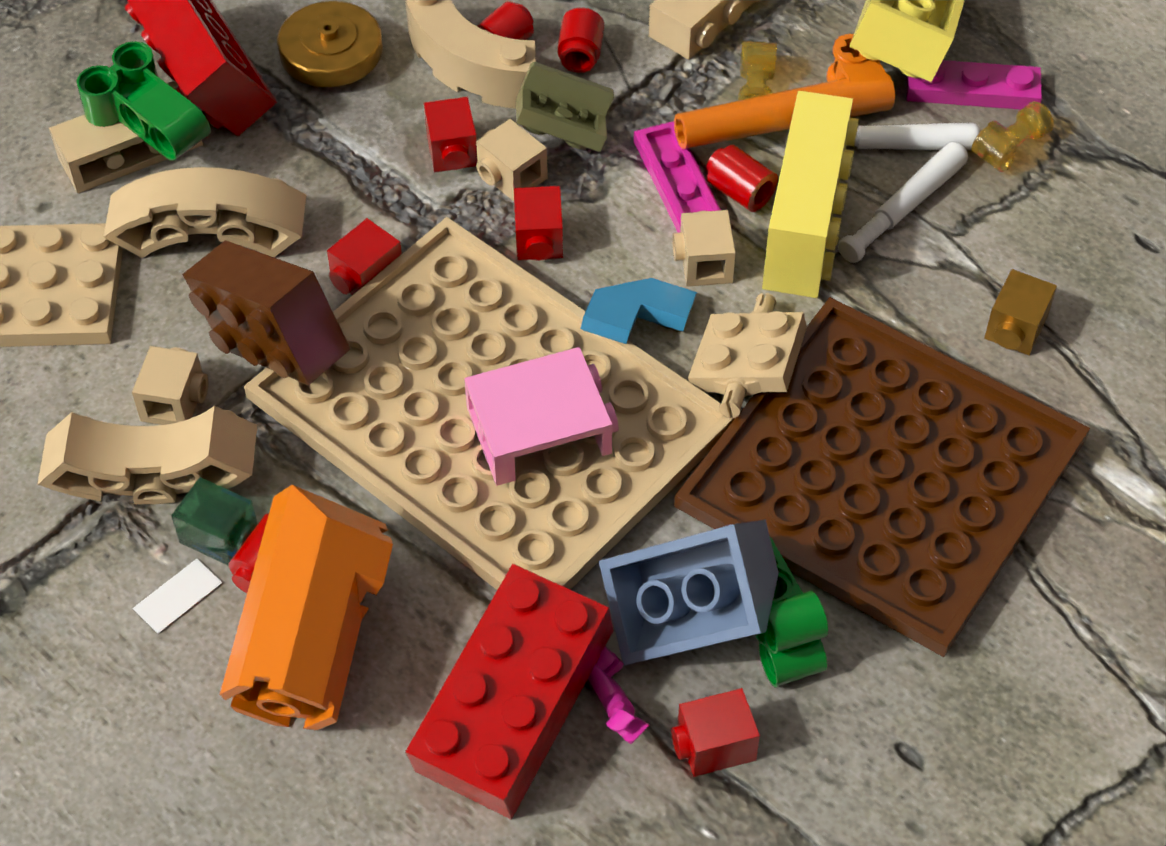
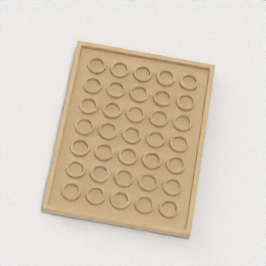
(403, 429)

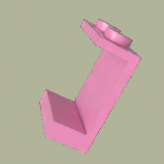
(538, 408)

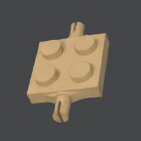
(748, 353)

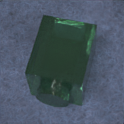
(214, 520)

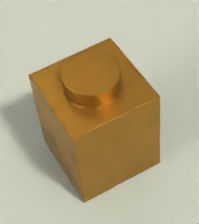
(1020, 312)

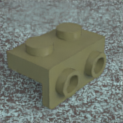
(564, 107)

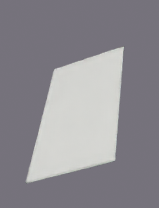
(177, 596)

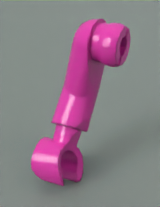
(614, 699)

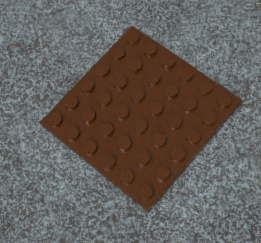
(887, 474)

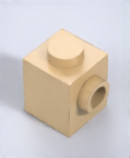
(511, 158)
(705, 248)
(169, 386)

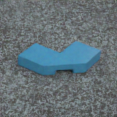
(616, 307)

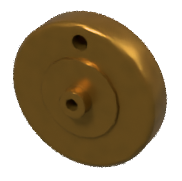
(330, 43)

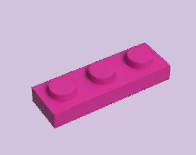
(978, 85)

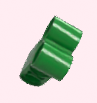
(141, 101)
(794, 631)

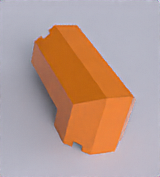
(304, 610)

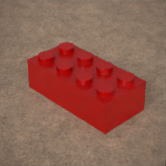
(204, 60)
(511, 690)

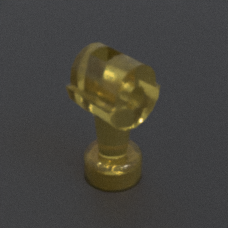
(757, 67)
(999, 144)

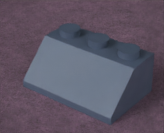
(691, 591)

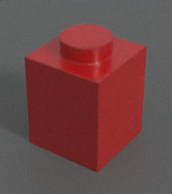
(451, 134)
(538, 223)
(361, 256)
(716, 732)

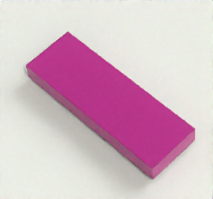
(674, 172)

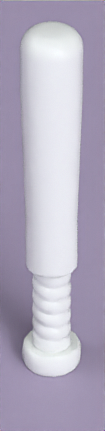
(916, 136)
(909, 196)

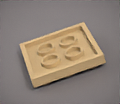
(57, 285)

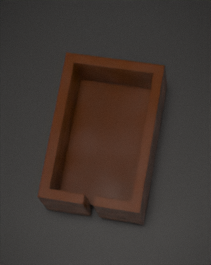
(266, 311)

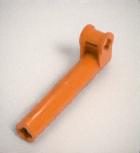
(847, 77)

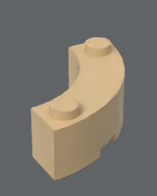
(467, 55)
(205, 200)
(147, 461)

